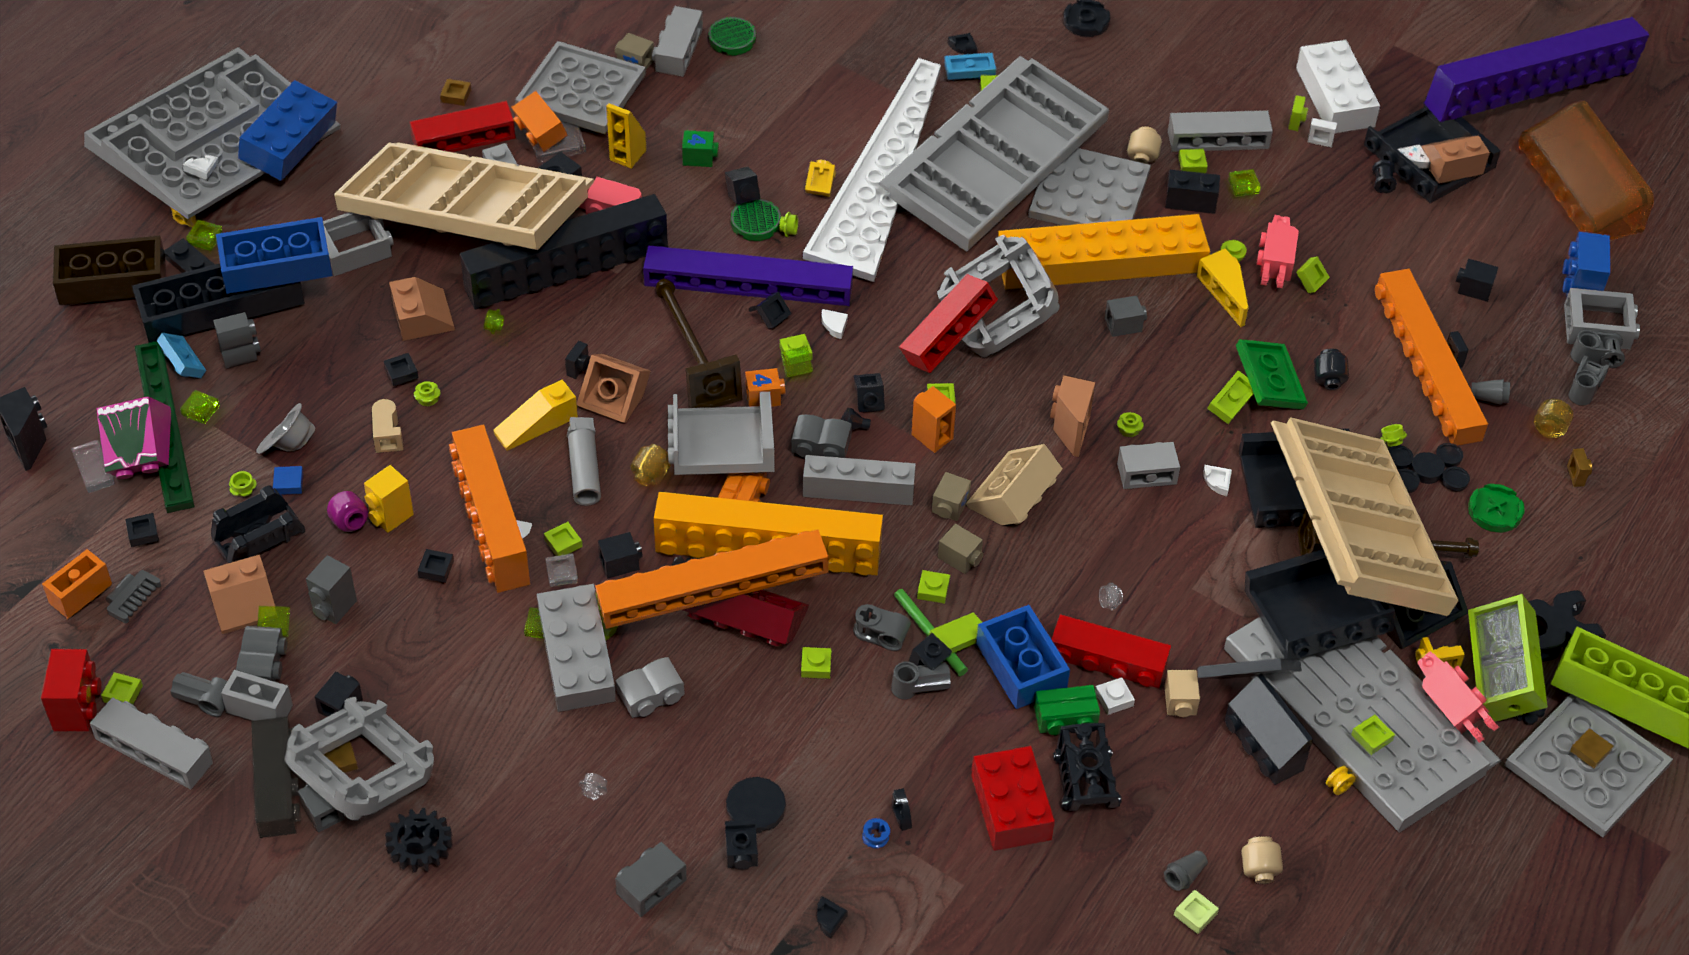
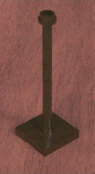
(708, 382)
(1310, 542)

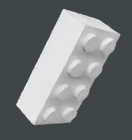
(1338, 86)

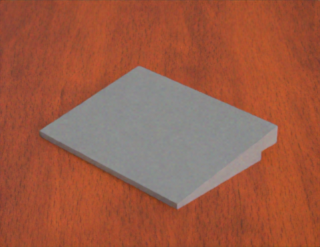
(192, 120)

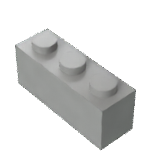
(678, 41)

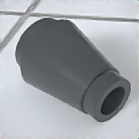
(1492, 391)
(1185, 870)

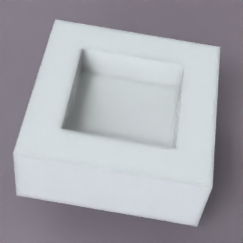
(1322, 132)
(1114, 696)

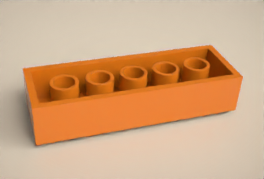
(489, 509)

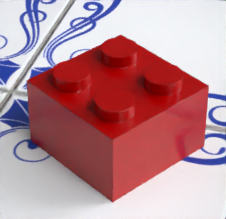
(70, 690)

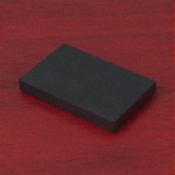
(1249, 668)

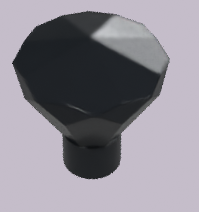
(855, 419)

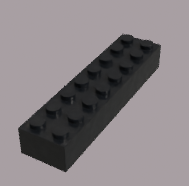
(572, 251)

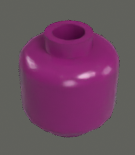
(347, 511)

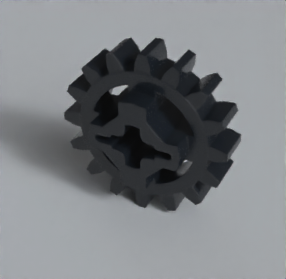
(417, 843)

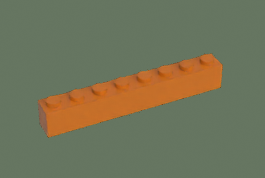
(1431, 357)
(712, 578)

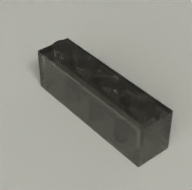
(274, 779)

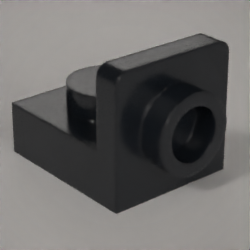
(869, 392)
(930, 652)

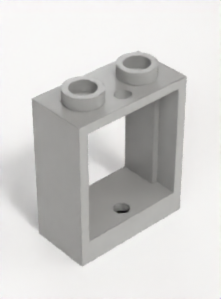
(362, 255)
(1601, 301)

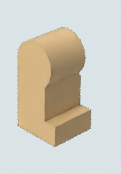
(385, 433)

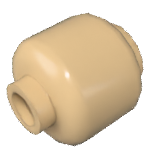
(1144, 145)
(1262, 859)

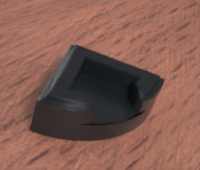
(963, 44)
(901, 809)
(830, 916)

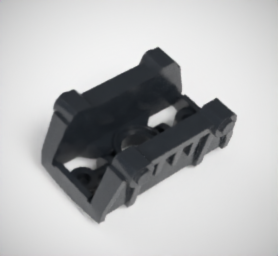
(252, 527)
(1072, 770)

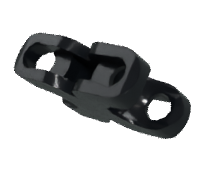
(1558, 623)

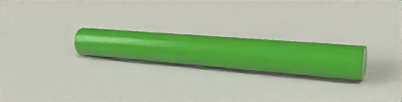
(926, 626)

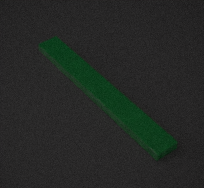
(156, 385)

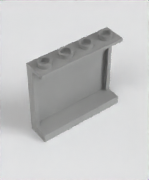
(721, 438)

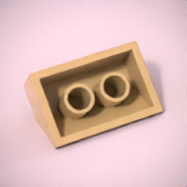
(1016, 485)

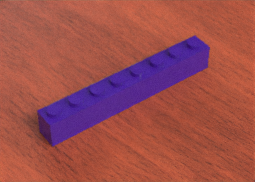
(749, 275)

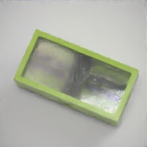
(1507, 657)

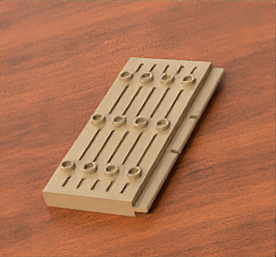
(463, 194)
(1364, 517)

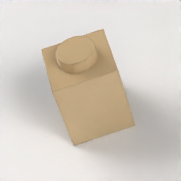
(1182, 692)

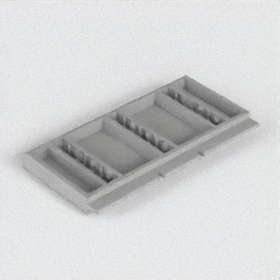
(994, 151)
(1350, 684)

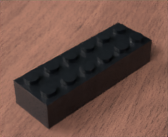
(197, 297)

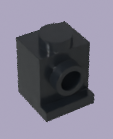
(741, 844)

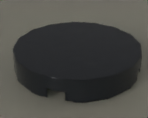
(1086, 18)
(757, 800)

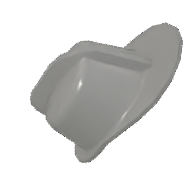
(290, 433)

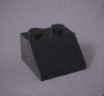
(1192, 191)
(23, 425)

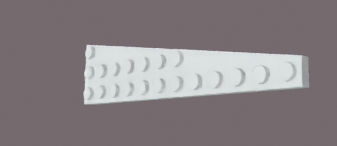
(862, 212)

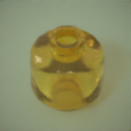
(1553, 418)
(650, 465)

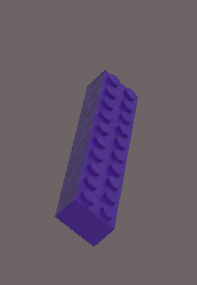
(1535, 69)

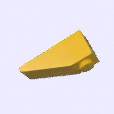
(625, 136)
(1224, 280)
(538, 415)

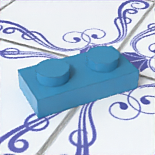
(969, 66)
(181, 355)

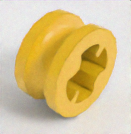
(1340, 780)

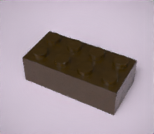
(106, 268)

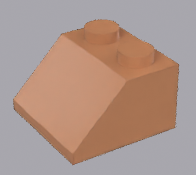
(1457, 158)
(420, 308)
(612, 387)
(1072, 411)
(238, 592)

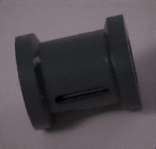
(1385, 175)

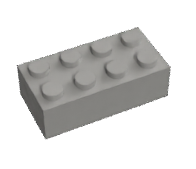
(576, 647)

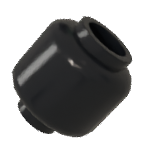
(1331, 369)

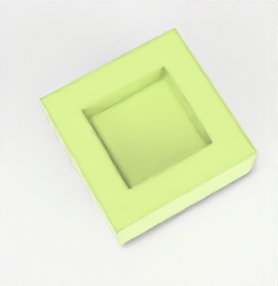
(1196, 911)

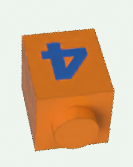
(764, 381)

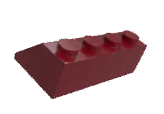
(755, 614)

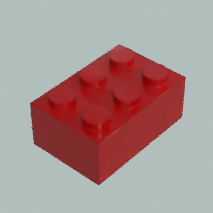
(1012, 798)

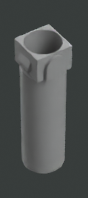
(583, 461)

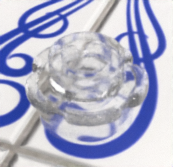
(1110, 596)
(593, 786)

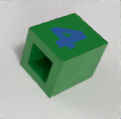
(699, 148)

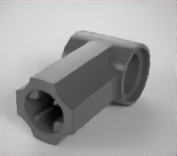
(918, 679)
(200, 692)

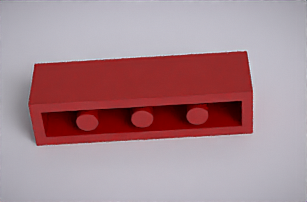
(465, 128)
(948, 323)
(1111, 651)

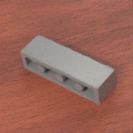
(1220, 130)
(858, 480)
(152, 742)

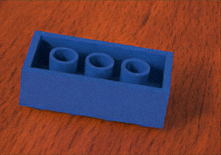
(287, 130)
(274, 255)

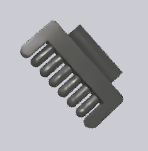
(125, 592)

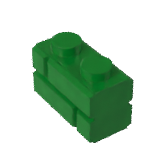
(1065, 707)

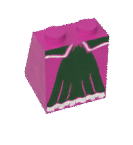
(134, 436)

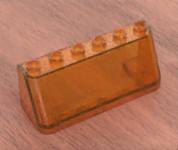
(1588, 172)

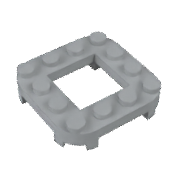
(1042, 294)
(357, 796)

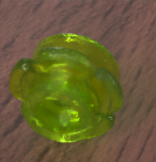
(494, 321)

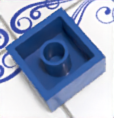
(1587, 263)

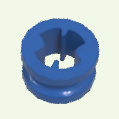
(870, 840)

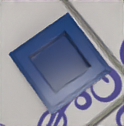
(288, 479)

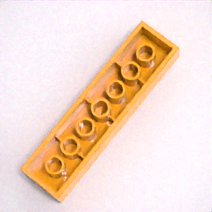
(1115, 249)
(714, 525)

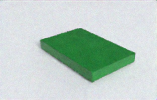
(1271, 374)

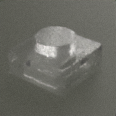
(561, 570)

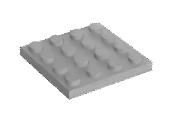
(582, 83)
(1090, 190)
(1591, 795)

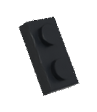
(186, 257)

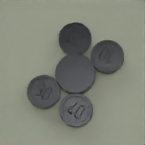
(1430, 467)

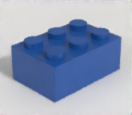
(1022, 655)

